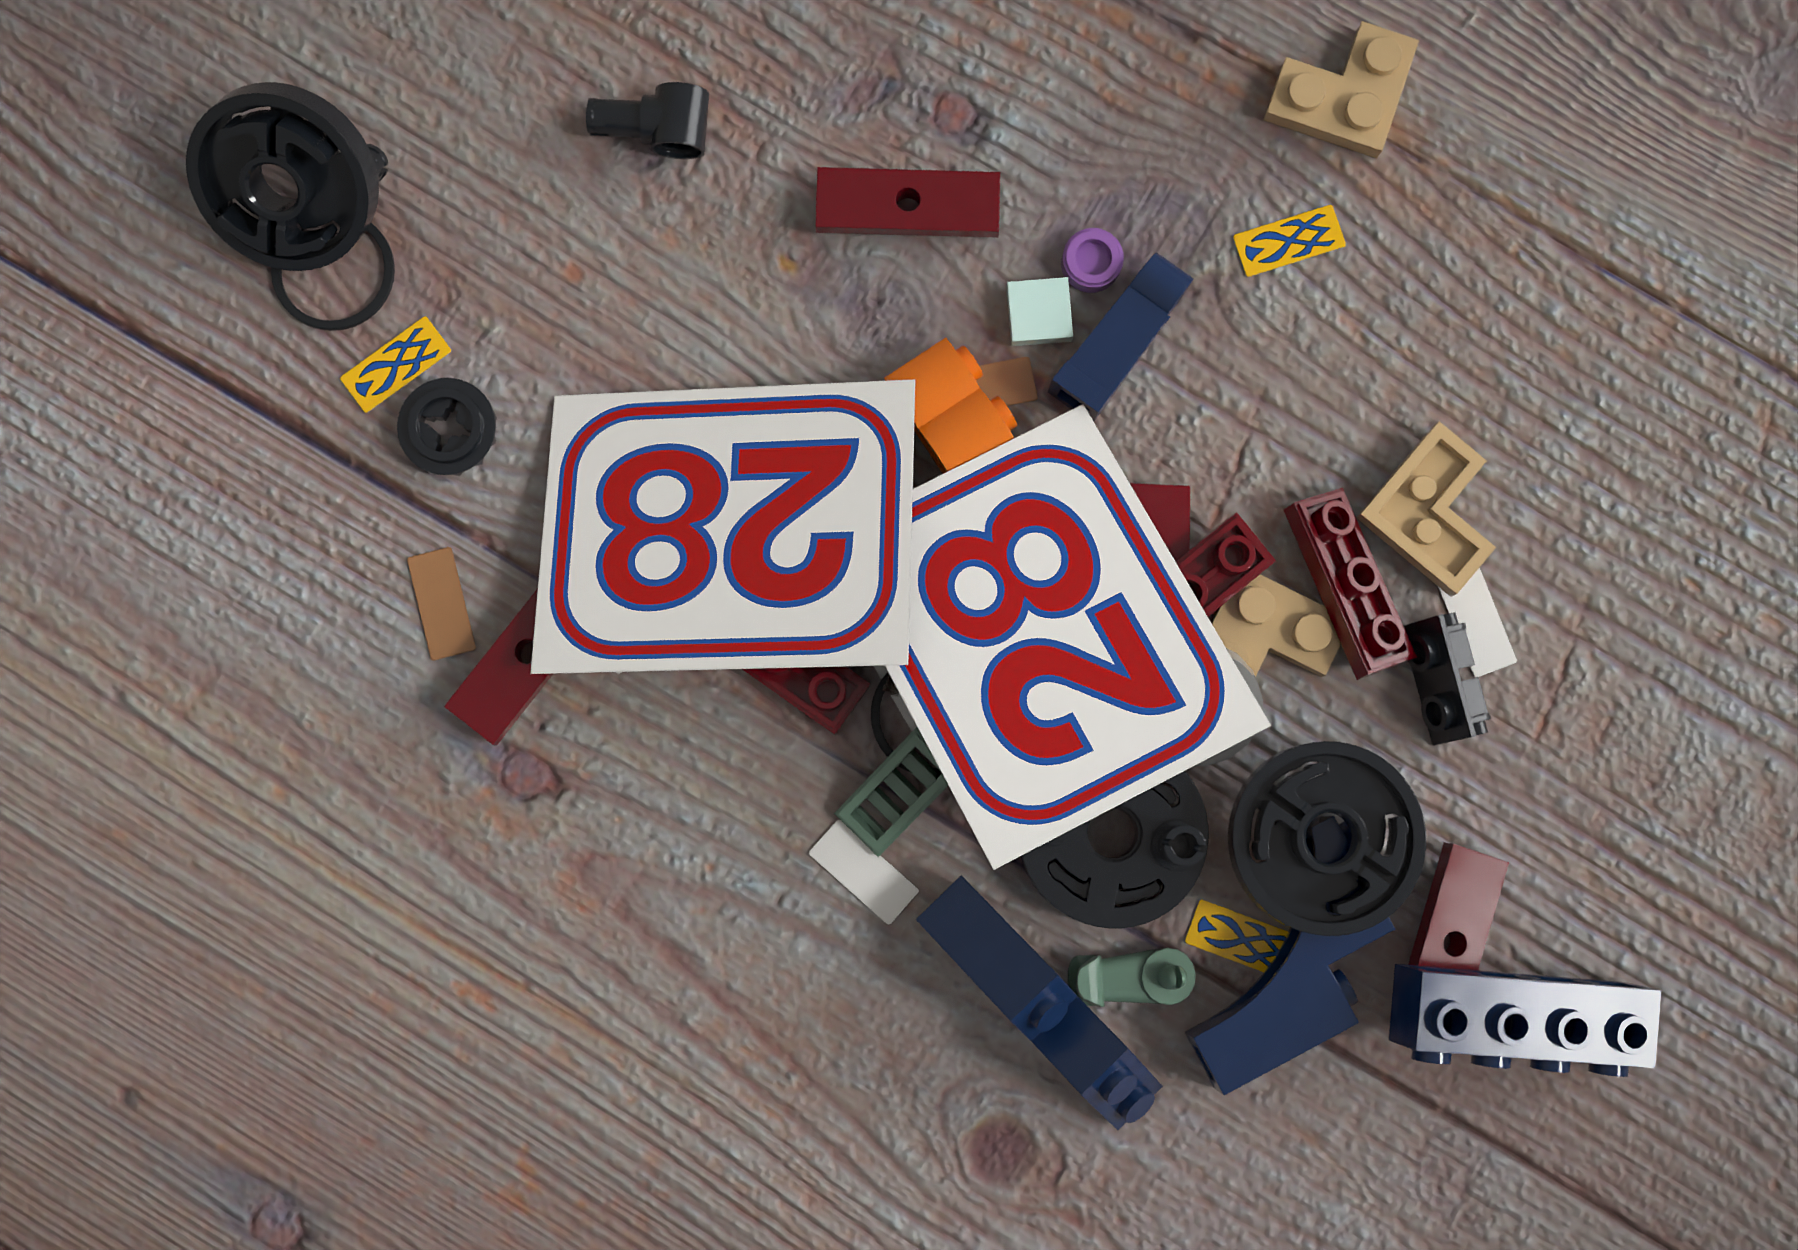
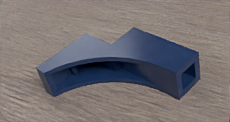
(1295, 998)
(1040, 1004)

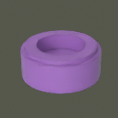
(1092, 260)

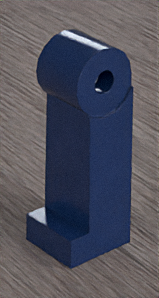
(1121, 337)

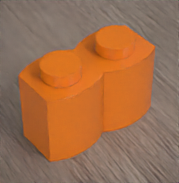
(951, 409)

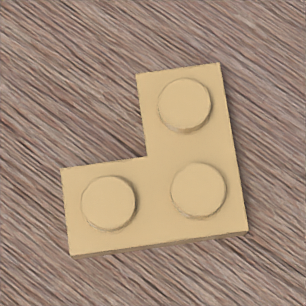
(1349, 107)
(1415, 516)
(1279, 621)

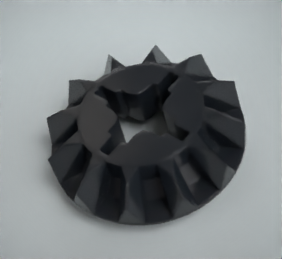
(435, 402)

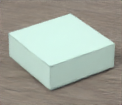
(1039, 311)

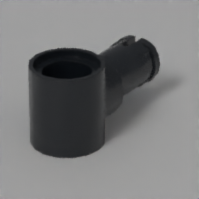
(668, 121)

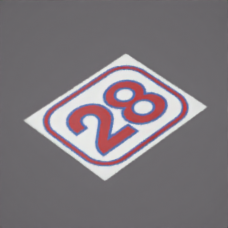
(727, 529)
(1057, 641)

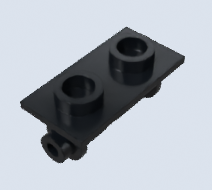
(1449, 706)

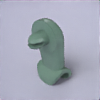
(1136, 977)

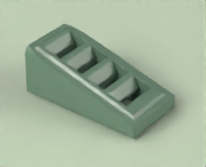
(863, 824)

